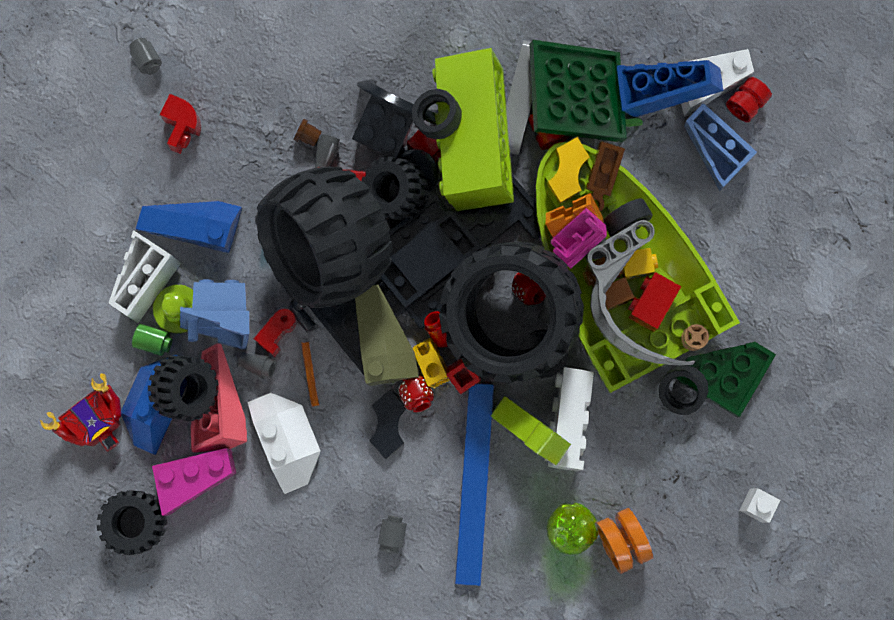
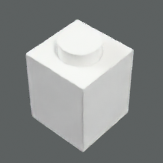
(759, 505)

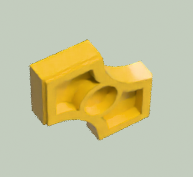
(571, 159)

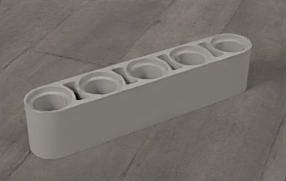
(519, 99)

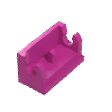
(579, 237)

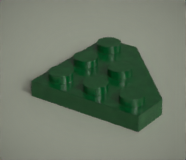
(731, 374)

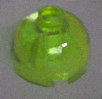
(572, 529)

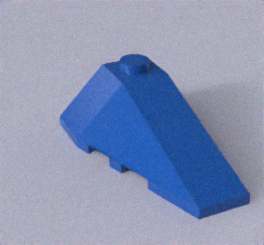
(196, 223)

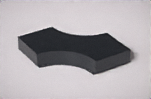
(388, 413)

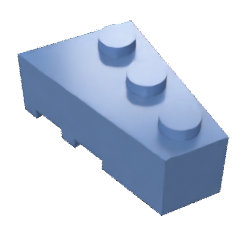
(718, 145)

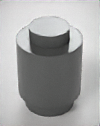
(145, 56)
(392, 534)

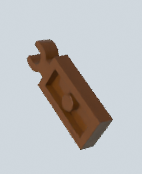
(604, 171)

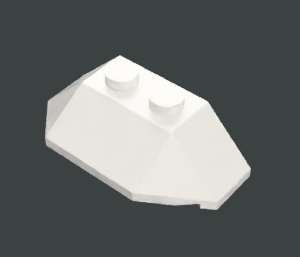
(285, 439)

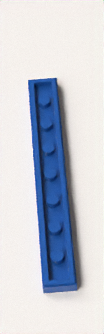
(474, 485)

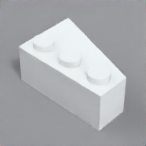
(142, 277)

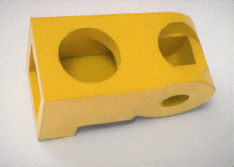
(431, 363)

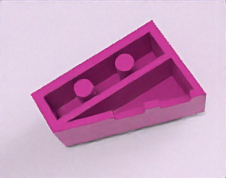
(190, 477)

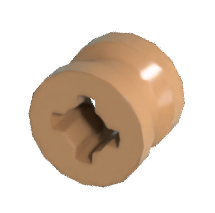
(698, 334)

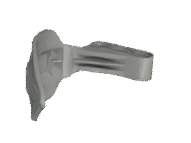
(605, 277)

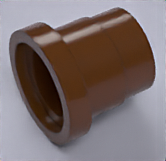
(307, 133)

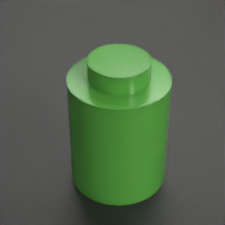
(151, 340)

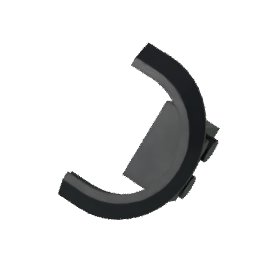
(386, 121)

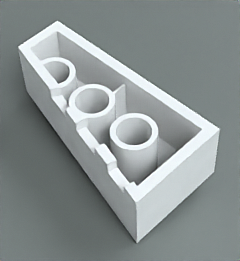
(571, 414)

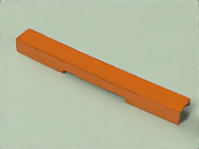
(310, 374)

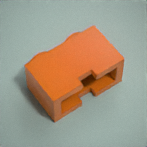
(560, 217)

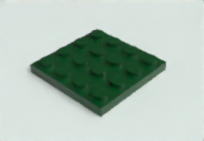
(576, 91)

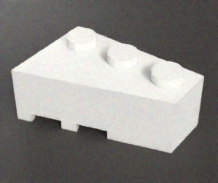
(734, 71)

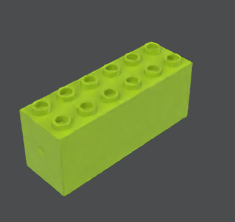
(477, 154)

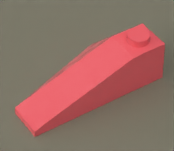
(226, 421)

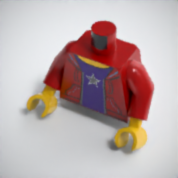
(90, 419)

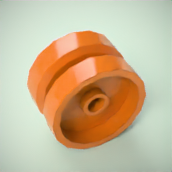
(624, 540)

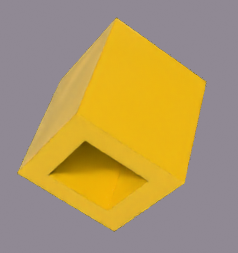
(640, 264)

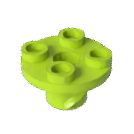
(167, 307)

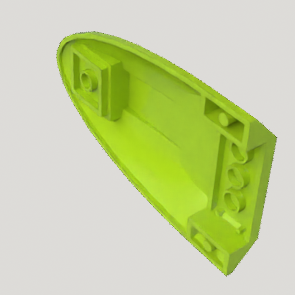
(697, 301)

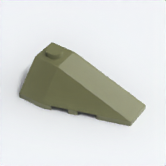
(383, 344)

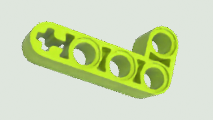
(531, 431)

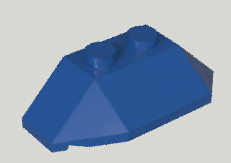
(141, 419)

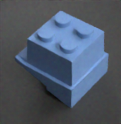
(218, 313)

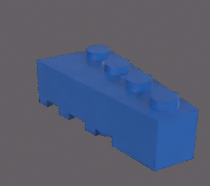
(665, 85)

